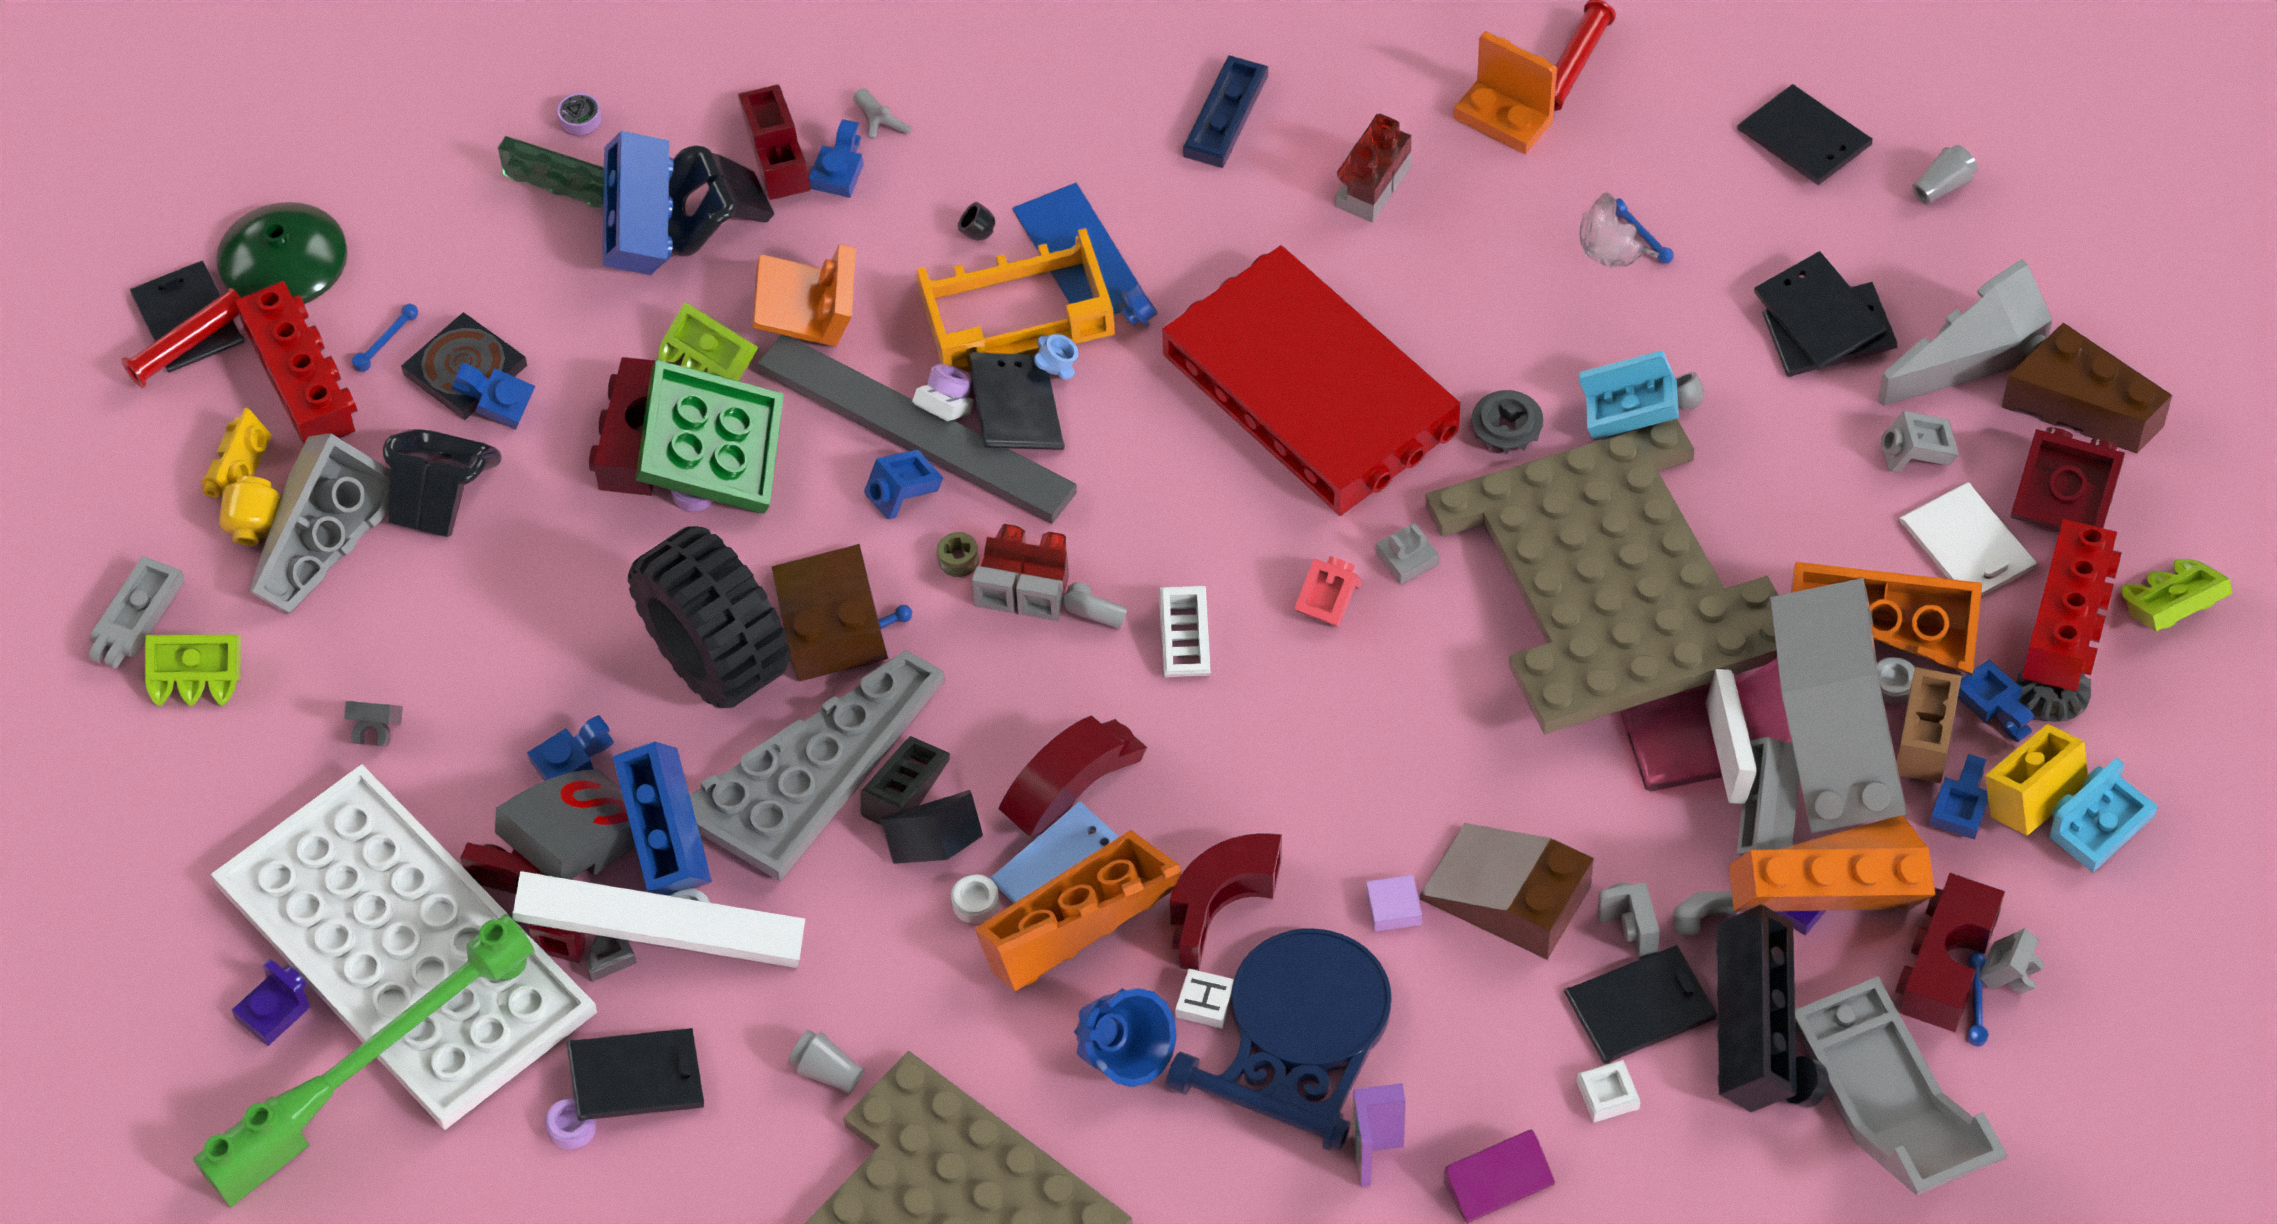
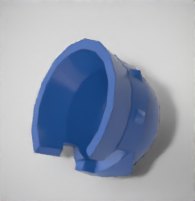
(1127, 1036)

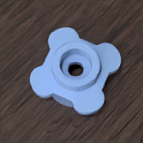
(1056, 355)

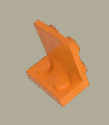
(1511, 94)
(804, 298)

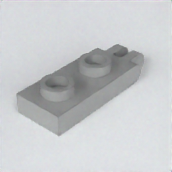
(134, 611)

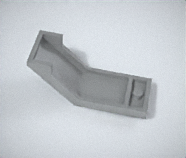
(1836, 706)
(1890, 1091)

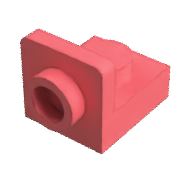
(1328, 590)

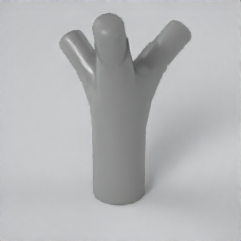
(877, 113)

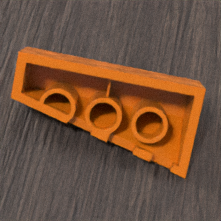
(1911, 611)
(1854, 869)
(1076, 909)

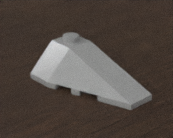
(1980, 342)
(323, 512)

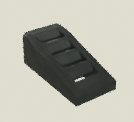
(880, 800)

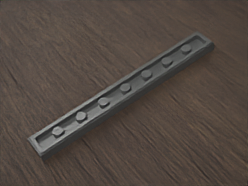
(914, 428)

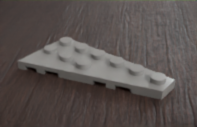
(803, 775)

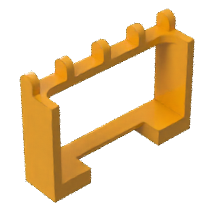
(1084, 320)

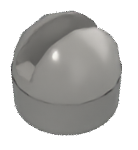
(1689, 391)

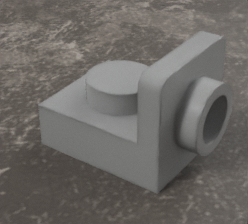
(1918, 438)
(1635, 909)

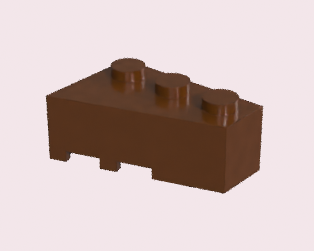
(2088, 389)

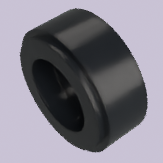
(1811, 1082)

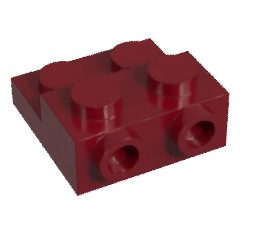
(2067, 480)

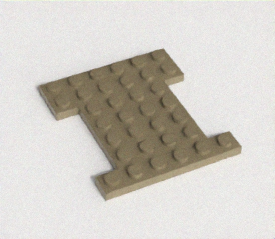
(1611, 577)
(952, 1163)

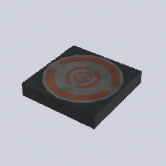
(460, 342)

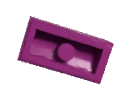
(1498, 1176)

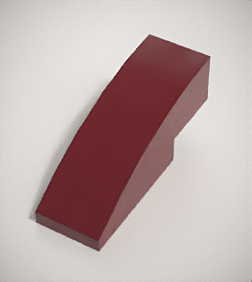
(774, 142)

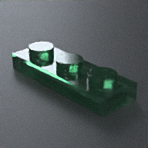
(552, 171)

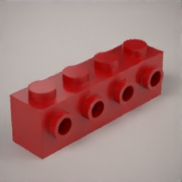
(295, 364)
(2070, 606)

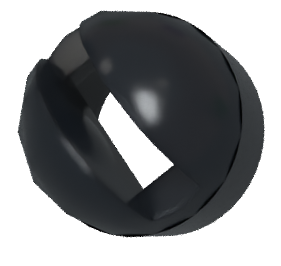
(977, 222)

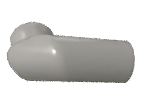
(1082, 603)
(1701, 905)

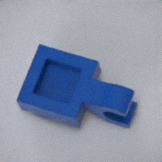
(839, 167)
(500, 397)
(1994, 694)
(568, 753)
(1962, 802)

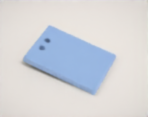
(1053, 852)

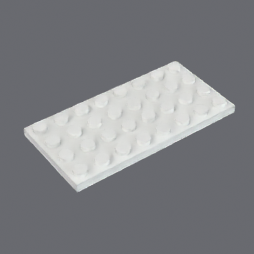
(380, 920)

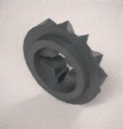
(1512, 406)
(2047, 706)

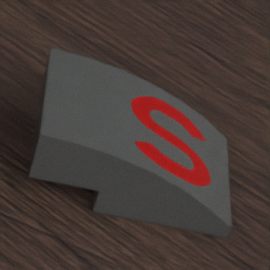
(568, 824)

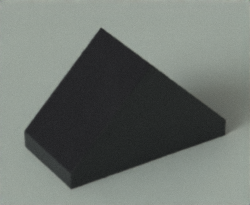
(932, 829)

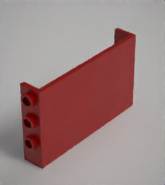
(1311, 379)

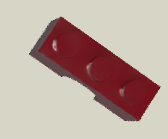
(619, 445)
(1961, 918)

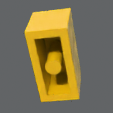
(2036, 778)

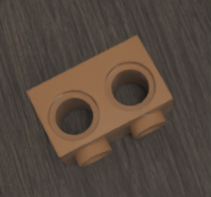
(1928, 725)

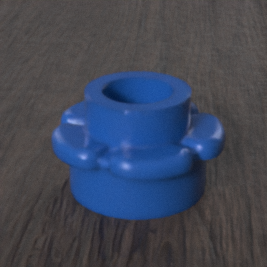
(1137, 306)

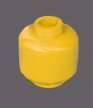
(248, 509)

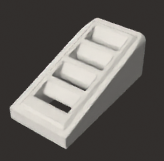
(1184, 598)

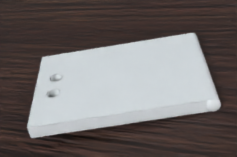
(1968, 539)

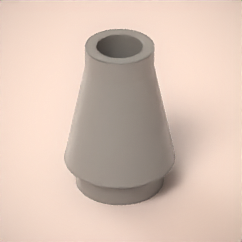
(1946, 173)
(825, 1062)

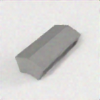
(1770, 810)

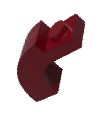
(1066, 769)
(501, 871)
(1214, 879)

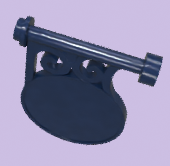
(1304, 1006)

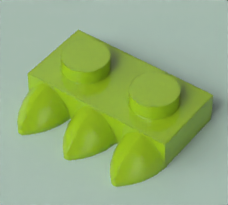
(706, 345)
(2175, 596)
(191, 663)

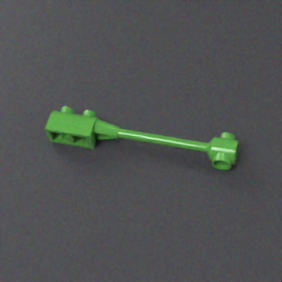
(273, 1129)

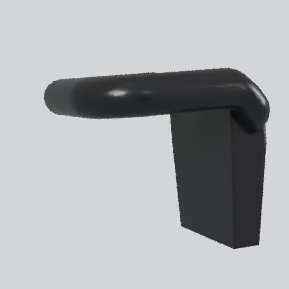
(731, 193)
(426, 492)

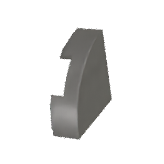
(609, 956)

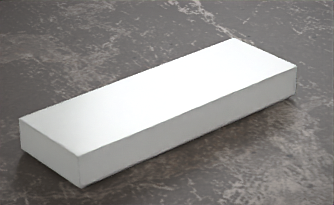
(1730, 736)

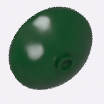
(283, 244)

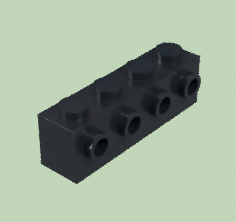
(1756, 1008)

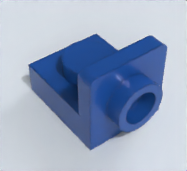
(900, 478)

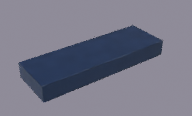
(1225, 111)

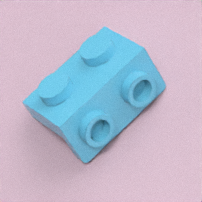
(1629, 395)
(2100, 816)

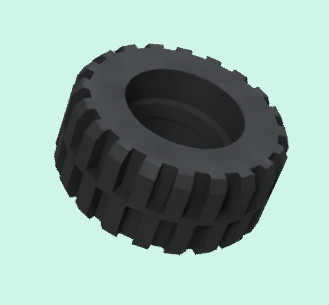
(709, 616)

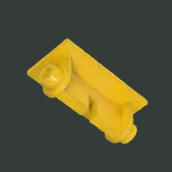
(240, 453)

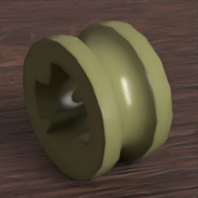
(962, 566)

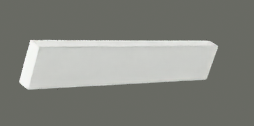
(658, 919)

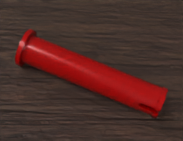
(1581, 45)
(182, 338)

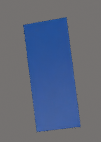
(1056, 222)

